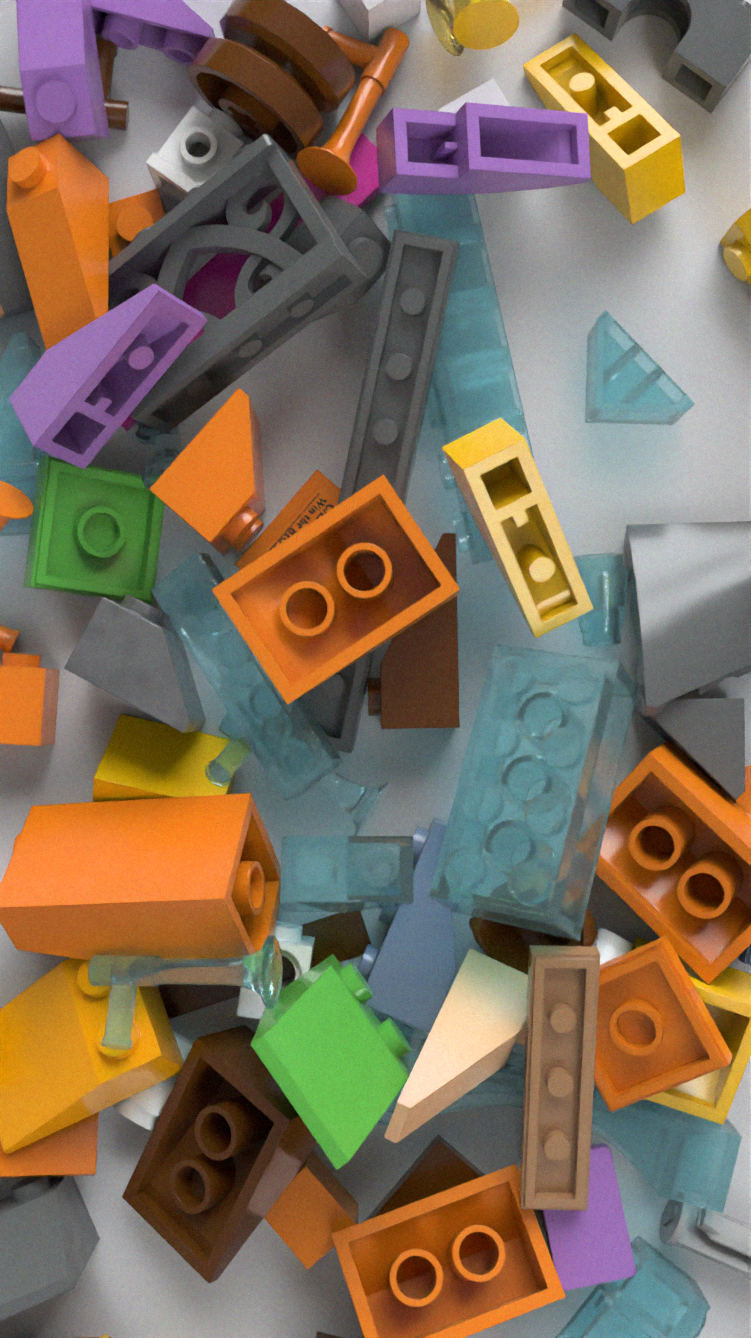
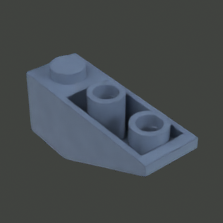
(417, 953)

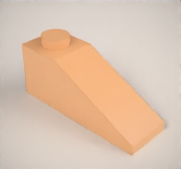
(467, 1042)

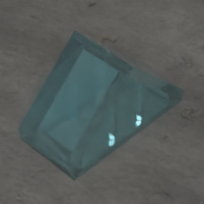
(626, 382)

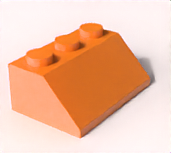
(681, 859)
(448, 1262)

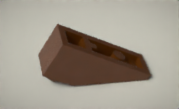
(421, 666)

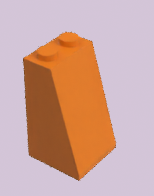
(142, 879)

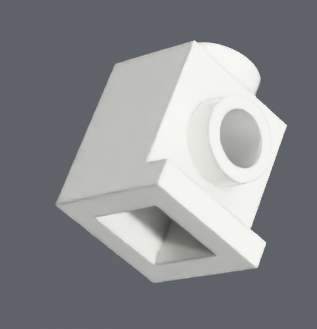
(174, 166)

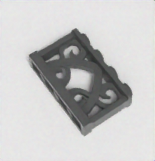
(218, 221)

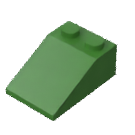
(333, 1056)

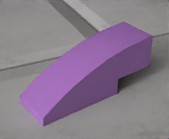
(481, 150)

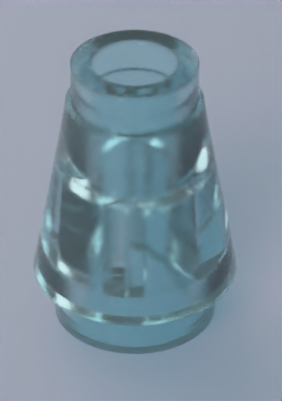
(607, 589)

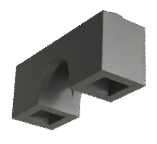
(710, 37)

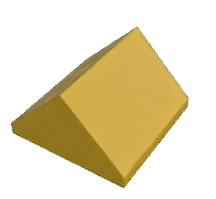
(156, 762)

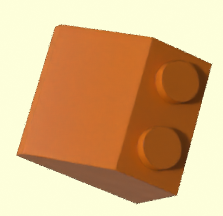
(219, 478)

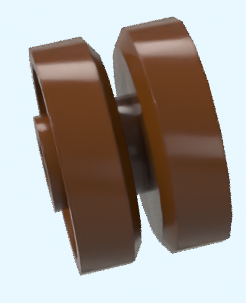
(273, 72)

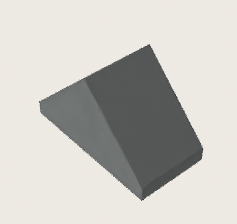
(709, 735)

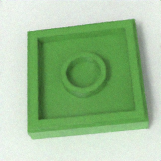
(93, 532)

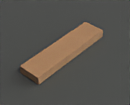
(558, 1077)

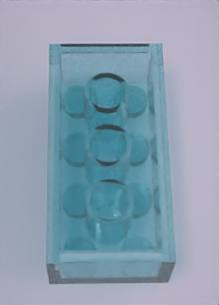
(536, 790)

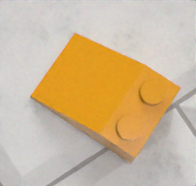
(55, 1059)

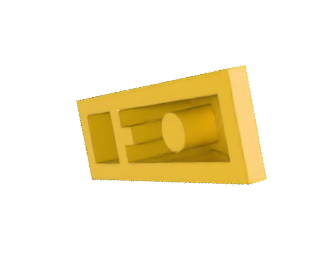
(631, 147)
(518, 524)

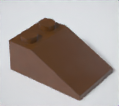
(218, 1153)

